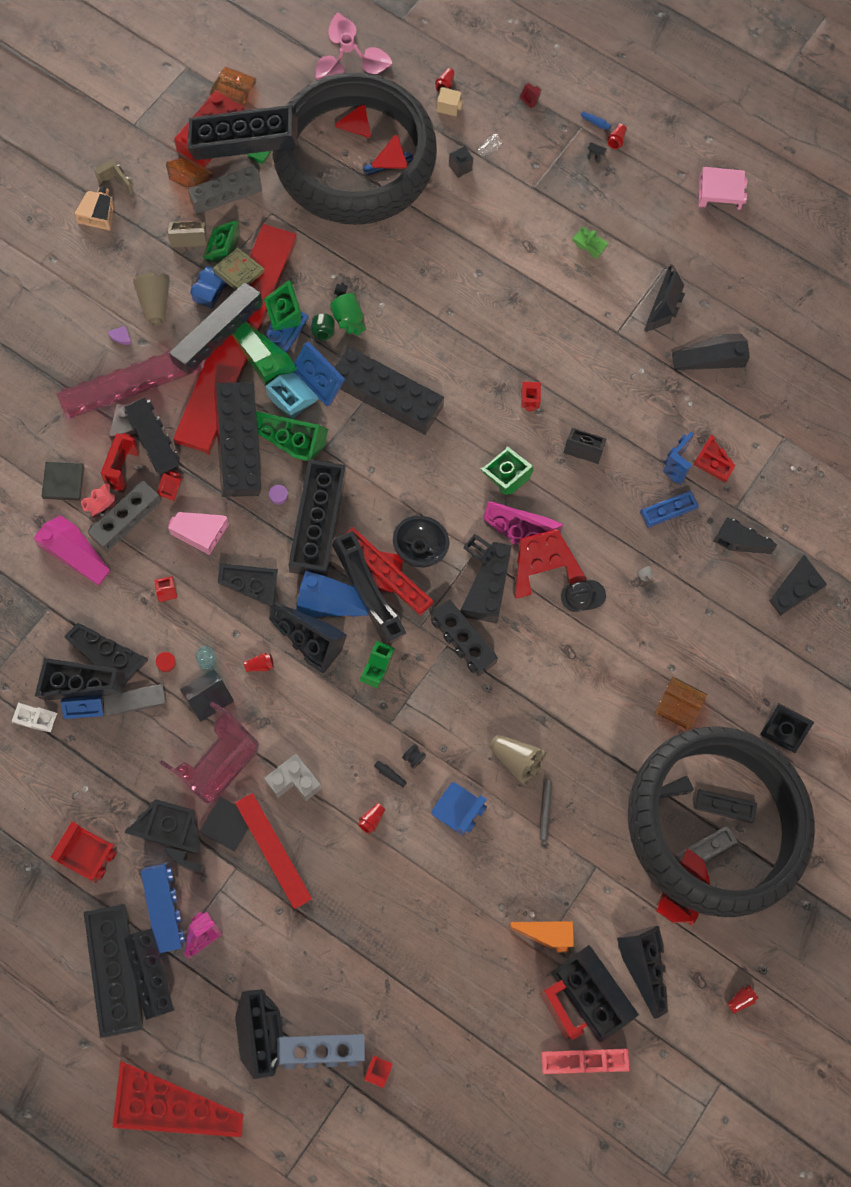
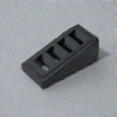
(678, 787)

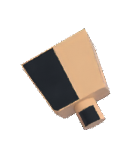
(96, 209)

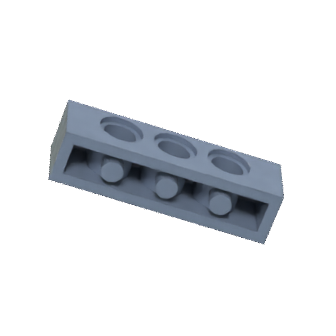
(287, 1045)

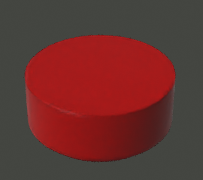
(165, 662)

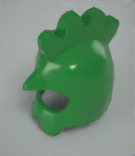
(348, 313)

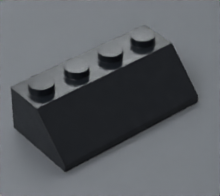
(595, 994)

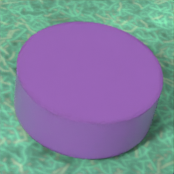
(278, 494)

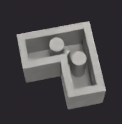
(290, 774)

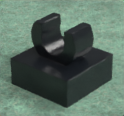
(596, 149)

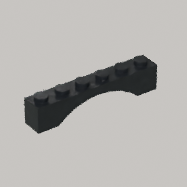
(354, 563)

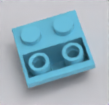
(290, 394)

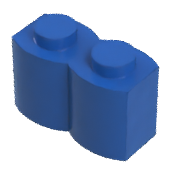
(208, 288)

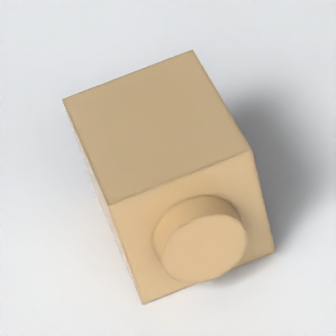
(449, 102)

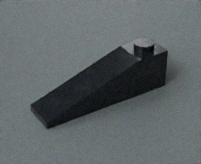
(715, 353)
(313, 637)
(642, 957)

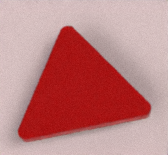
(356, 122)
(391, 156)

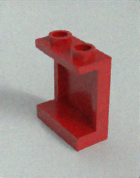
(111, 470)
(84, 852)
(558, 1012)

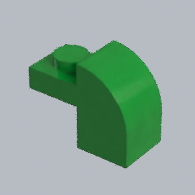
(377, 664)

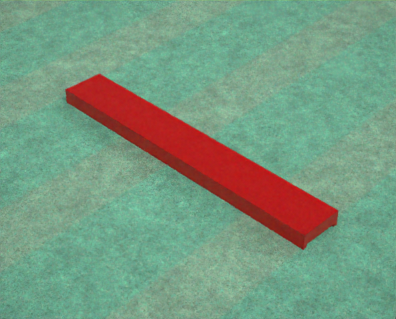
(228, 361)

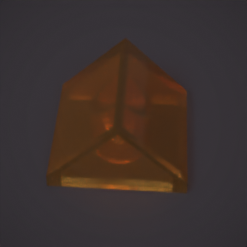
(187, 173)

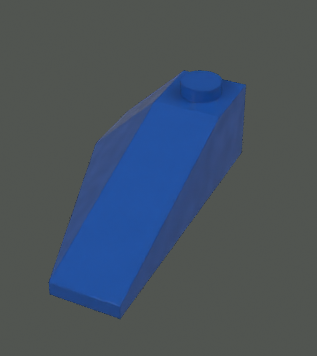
(327, 597)

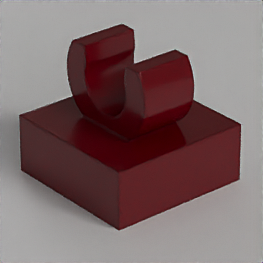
(530, 95)

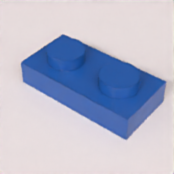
(82, 707)

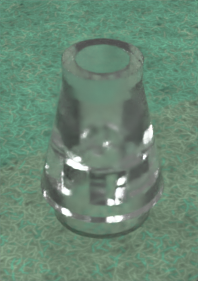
(490, 145)

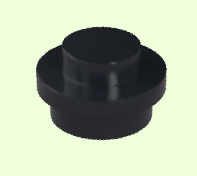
(340, 289)

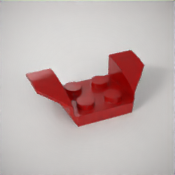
(671, 909)

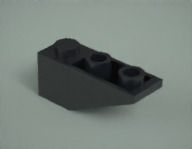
(743, 539)

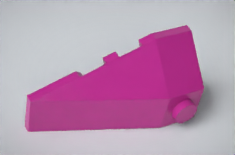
(517, 523)
(200, 934)

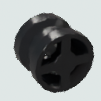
(414, 756)

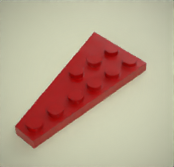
(159, 1105)

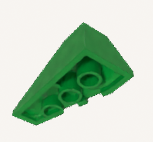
(264, 355)
(295, 437)

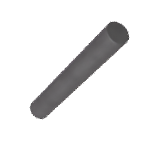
(546, 810)

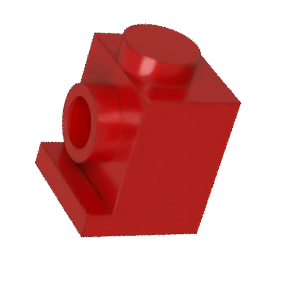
(530, 395)

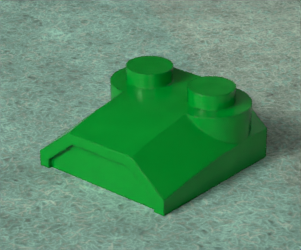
(508, 471)

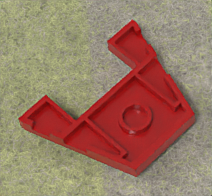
(544, 553)

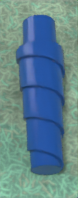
(597, 121)

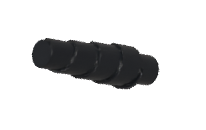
(386, 771)

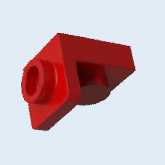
(170, 485)

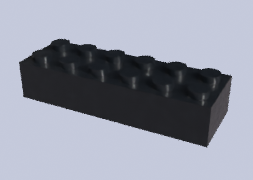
(242, 132)
(389, 391)
(237, 439)
(317, 518)

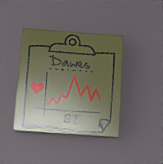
(238, 269)

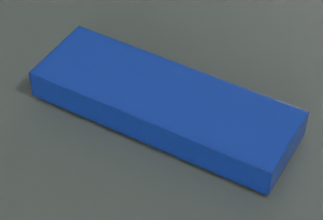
(669, 509)

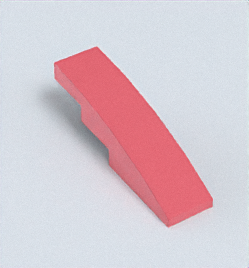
(585, 1061)

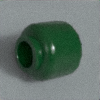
(323, 326)

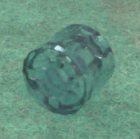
(203, 654)

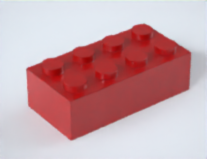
(215, 104)

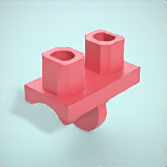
(99, 500)

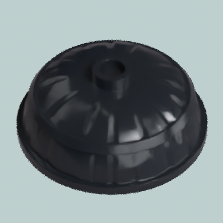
(424, 534)

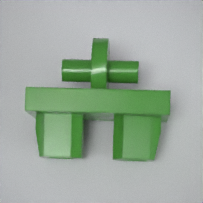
(590, 242)

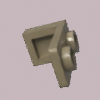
(109, 170)

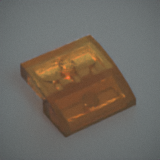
(234, 85)
(681, 703)

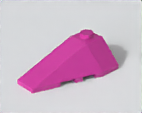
(70, 546)

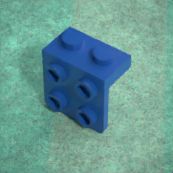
(675, 465)
(459, 808)

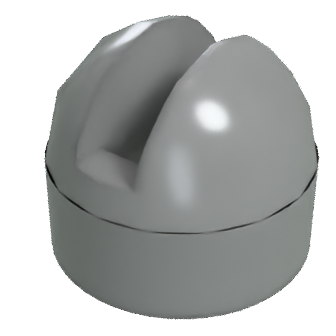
(644, 573)

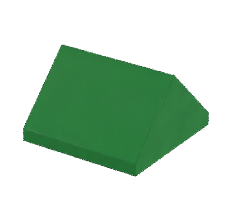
(222, 242)
(283, 307)

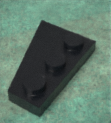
(250, 581)
(797, 587)

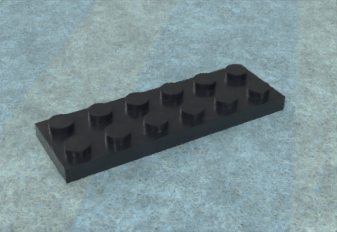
(111, 971)

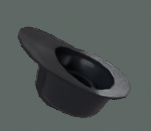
(583, 596)

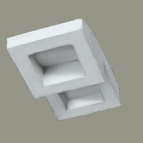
(34, 717)

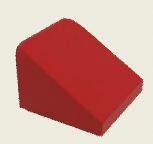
(165, 589)

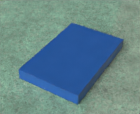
(318, 374)

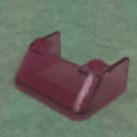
(221, 762)

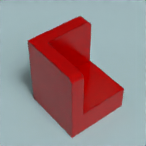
(378, 1071)

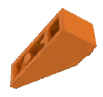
(550, 934)

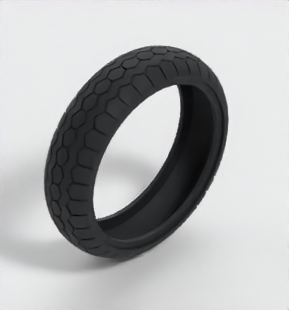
(375, 204)
(779, 778)

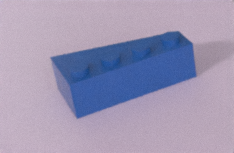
(162, 907)

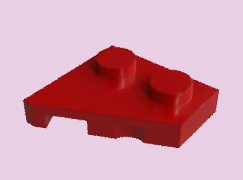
(714, 460)

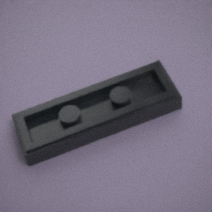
(725, 806)

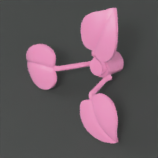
(343, 31)

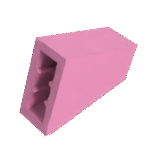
(198, 530)

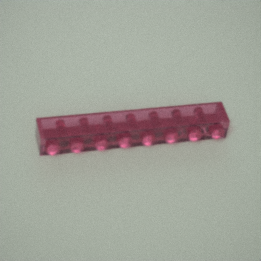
(120, 385)

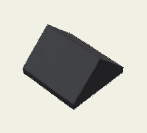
(584, 445)
(204, 691)
(786, 727)

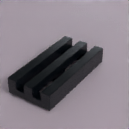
(486, 553)

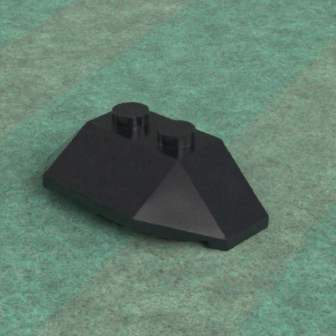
(667, 300)
(257, 1033)

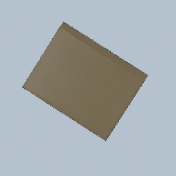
(187, 233)

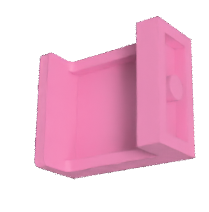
(722, 186)

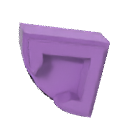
(120, 336)

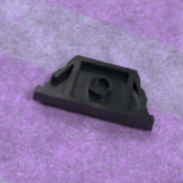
(168, 826)

